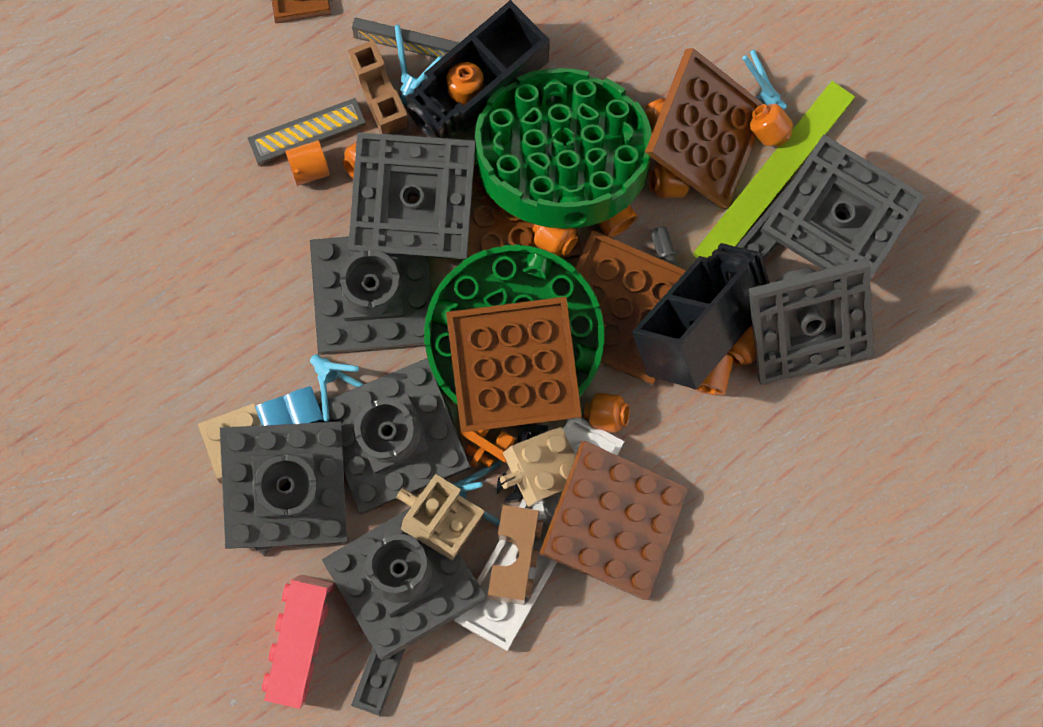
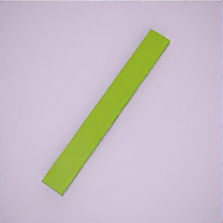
(777, 170)

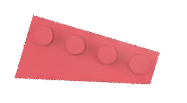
(297, 641)

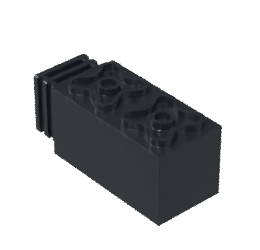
(503, 50)
(700, 316)

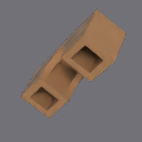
(377, 88)
(520, 528)

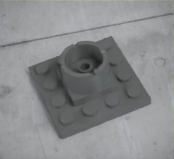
(391, 171)
(841, 209)
(361, 317)
(812, 320)
(421, 440)
(255, 506)
(401, 586)

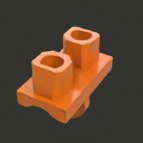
(479, 456)

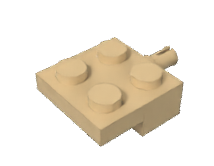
(211, 432)
(539, 466)
(440, 516)

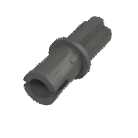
(664, 245)

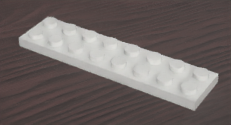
(502, 620)

